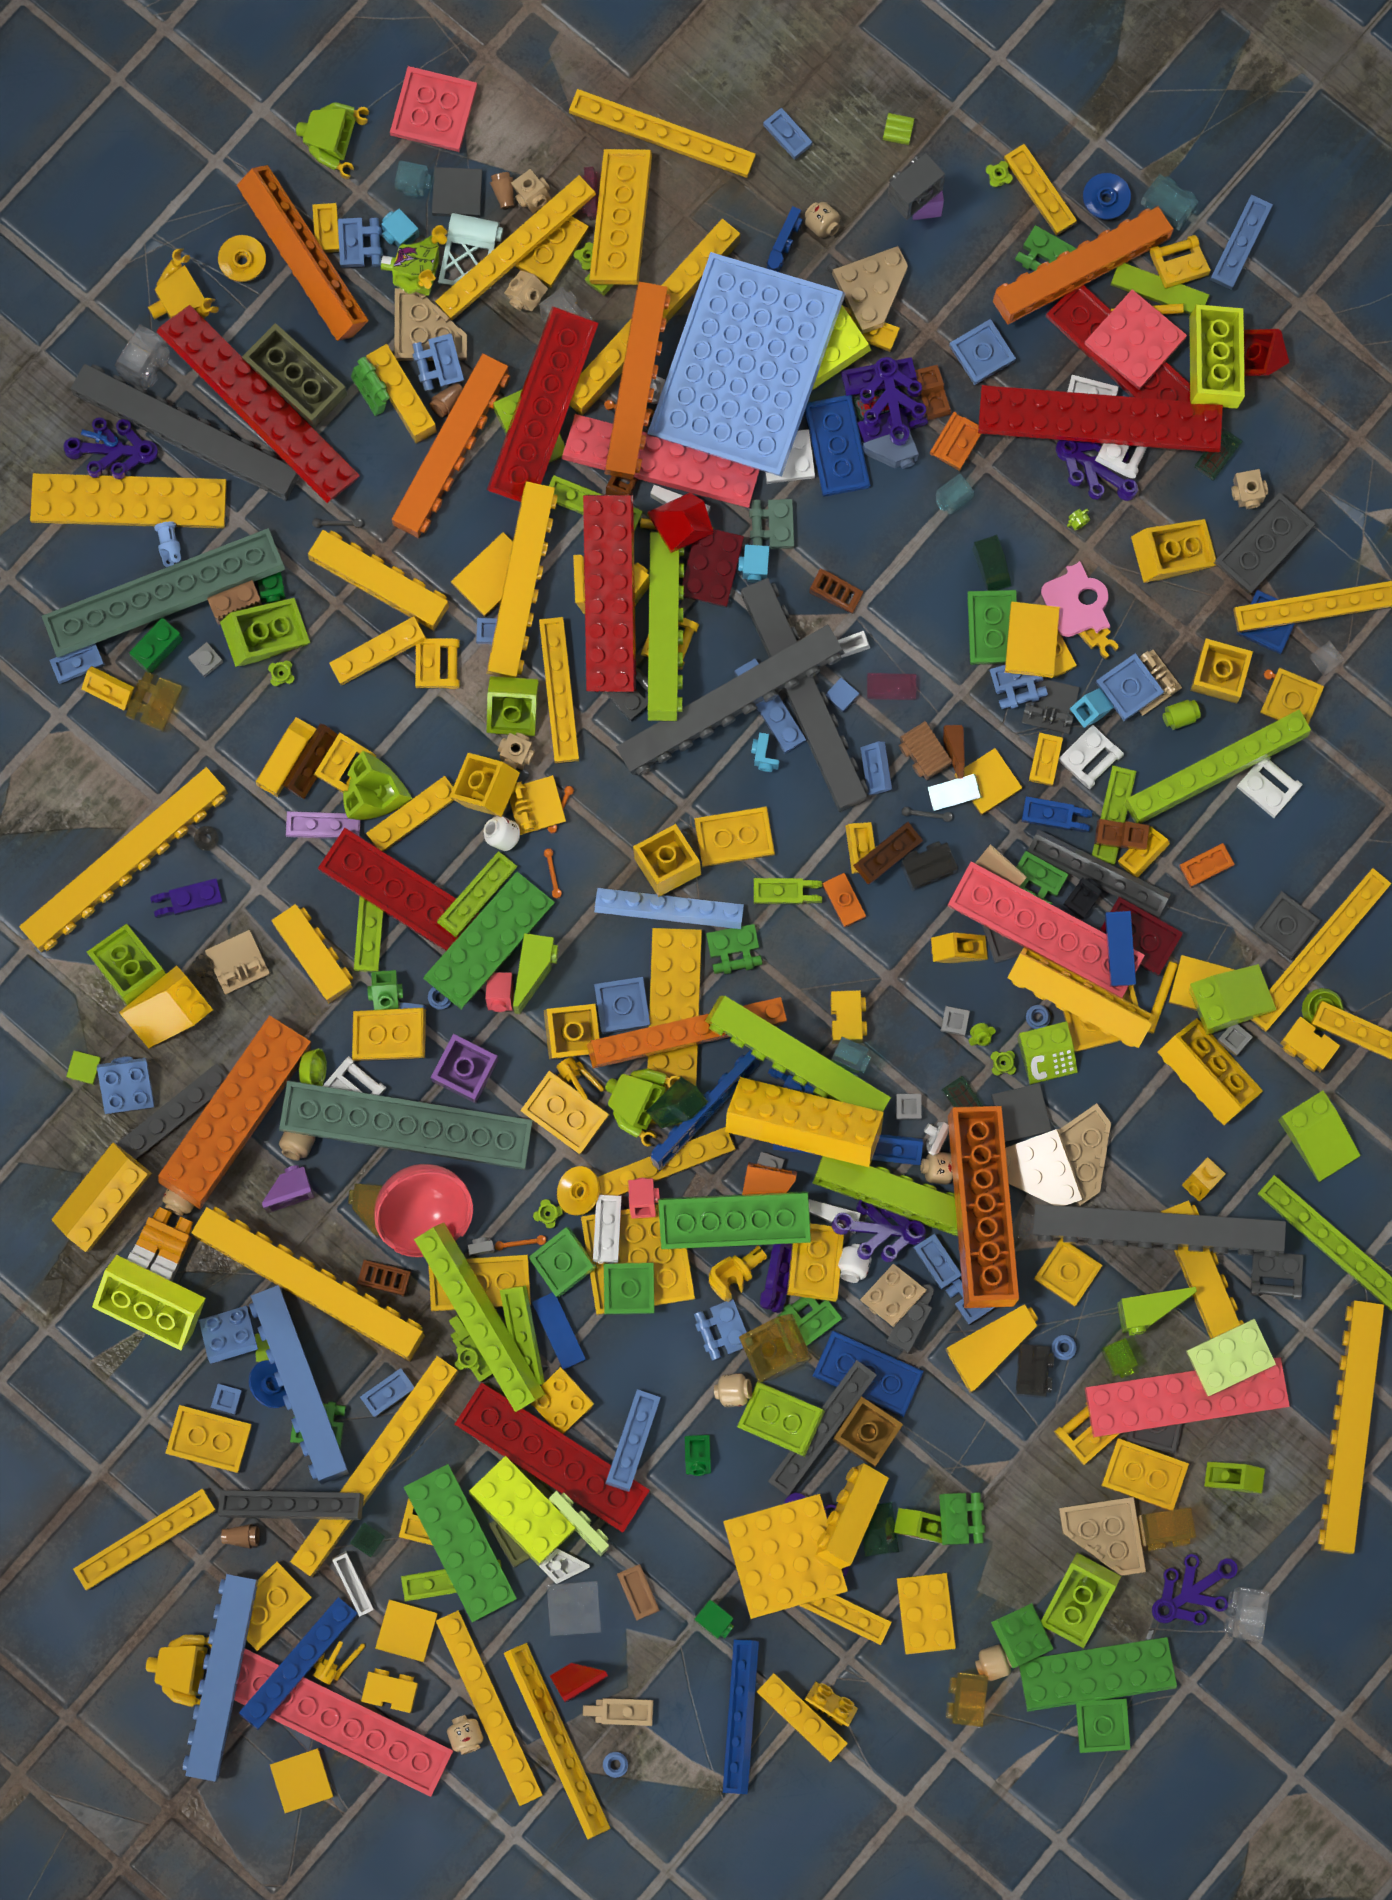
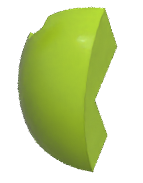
(373, 789)

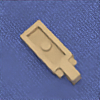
(621, 1712)

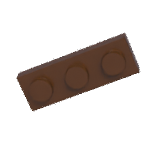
(302, 774)
(888, 853)

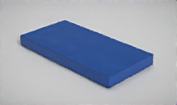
(837, 445)
(894, 1381)

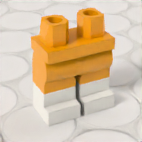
(164, 1239)

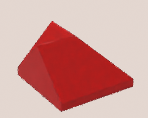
(1264, 352)
(681, 521)
(576, 1679)

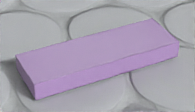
(319, 825)

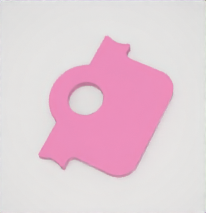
(1074, 615)

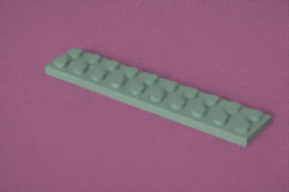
(162, 592)
(405, 1125)

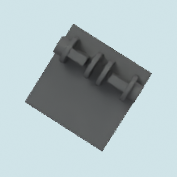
(1054, 709)

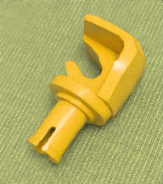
(734, 1271)

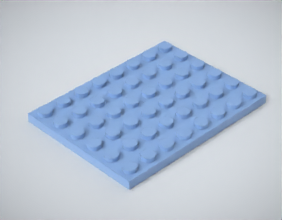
(746, 364)

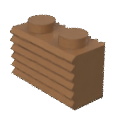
(233, 600)
(925, 751)

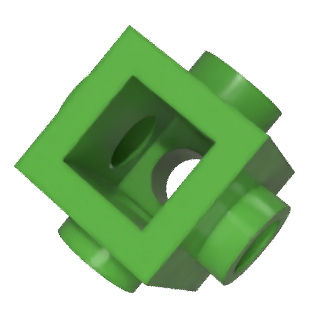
(385, 990)

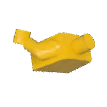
(178, 290)
(180, 1668)

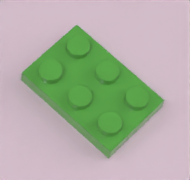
(989, 625)

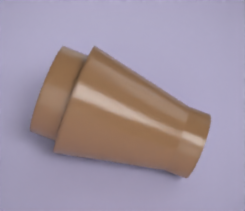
(503, 189)
(445, 400)
(241, 1536)

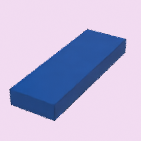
(1120, 948)
(558, 1331)

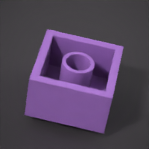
(464, 1068)

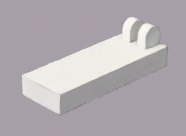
(607, 1229)

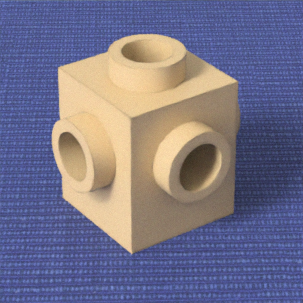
(531, 191)
(525, 291)
(1249, 489)
(520, 758)

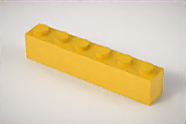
(378, 580)
(1081, 997)
(1201, 1272)

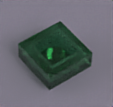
(367, 1539)

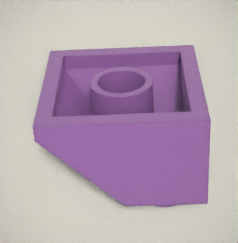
(288, 1189)

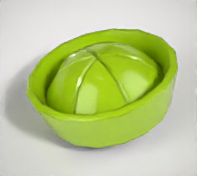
(1313, 999)
(313, 1067)

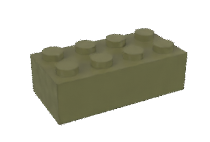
(295, 375)

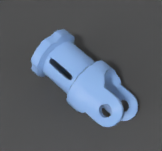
(168, 544)

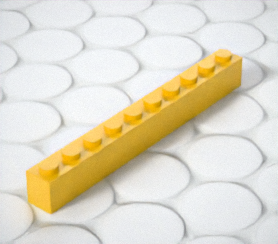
(681, 287)
(123, 860)
(1352, 1427)
(378, 1461)

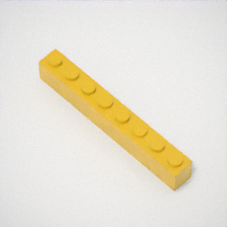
(520, 580)

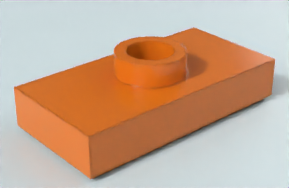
(1206, 865)
(844, 900)

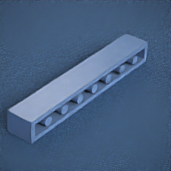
(299, 1385)
(221, 1677)

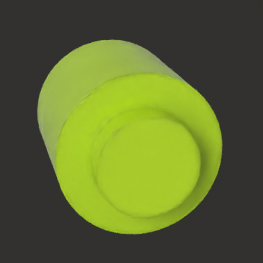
(1181, 714)

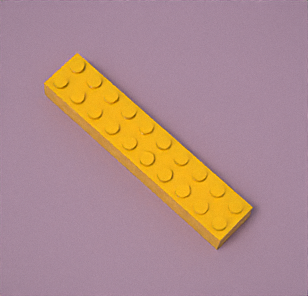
(309, 1284)

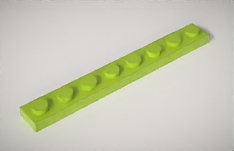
(1328, 1239)

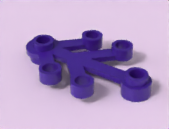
(892, 397)
(115, 452)
(1092, 468)
(882, 1229)
(1191, 1592)

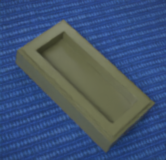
(512, 1550)

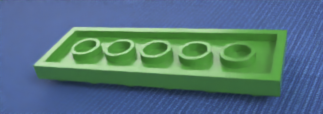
(488, 940)
(734, 1220)
(460, 1543)
(1097, 1674)

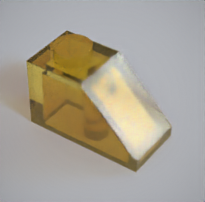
(363, 1204)

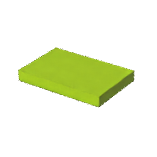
(781, 1419)

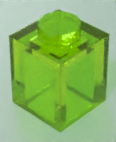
(1119, 1358)

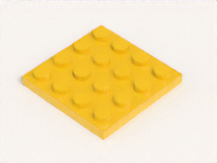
(642, 1244)
(779, 1557)

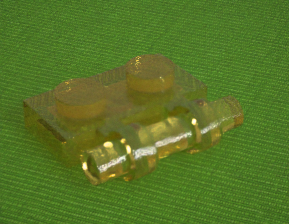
(160, 704)

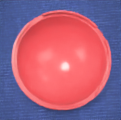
(418, 1201)

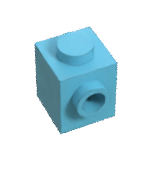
(399, 229)
(754, 563)
(1091, 707)

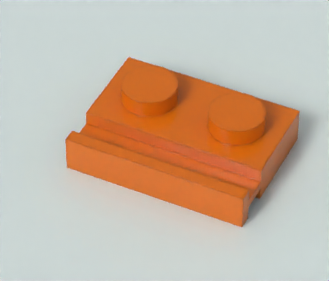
(956, 441)

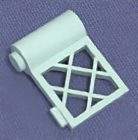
(469, 232)

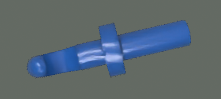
(98, 436)

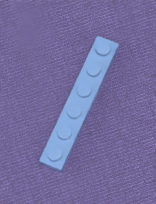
(669, 908)

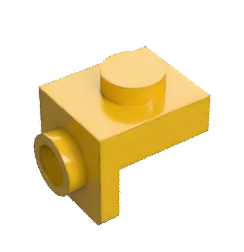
(1203, 1179)

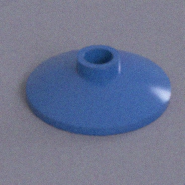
(1106, 185)
(260, 1376)

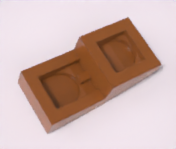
(933, 392)
(1121, 835)

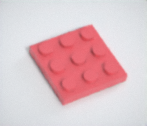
(433, 109)
(1135, 339)

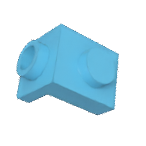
(759, 748)

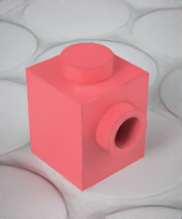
(500, 992)
(642, 1198)

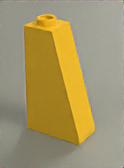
(988, 1347)

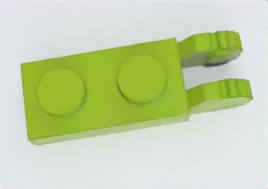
(785, 891)

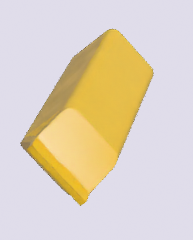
(285, 756)

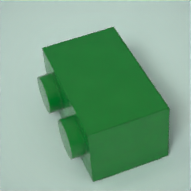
(156, 646)
(715, 1620)

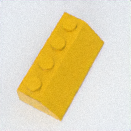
(1210, 1071)
(100, 1197)

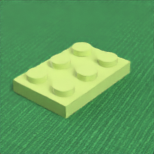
(1230, 1357)
(581, 1522)

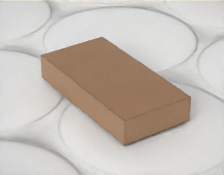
(638, 1592)

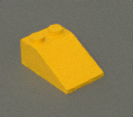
(1173, 550)
(166, 1008)

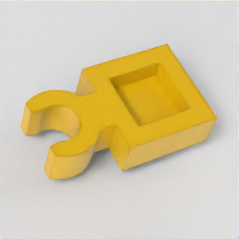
(1099, 639)

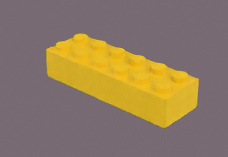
(804, 1122)

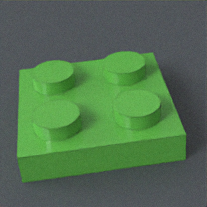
(562, 1262)
(629, 1288)
(1022, 1635)
(1103, 1726)

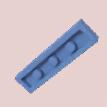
(1241, 242)
(777, 717)
(632, 1440)

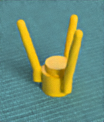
(570, 1072)
(326, 1669)

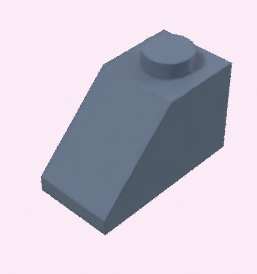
(891, 454)

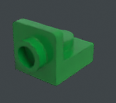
(271, 588)
(697, 1455)

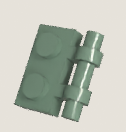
(780, 523)

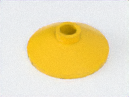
(237, 248)
(570, 1190)

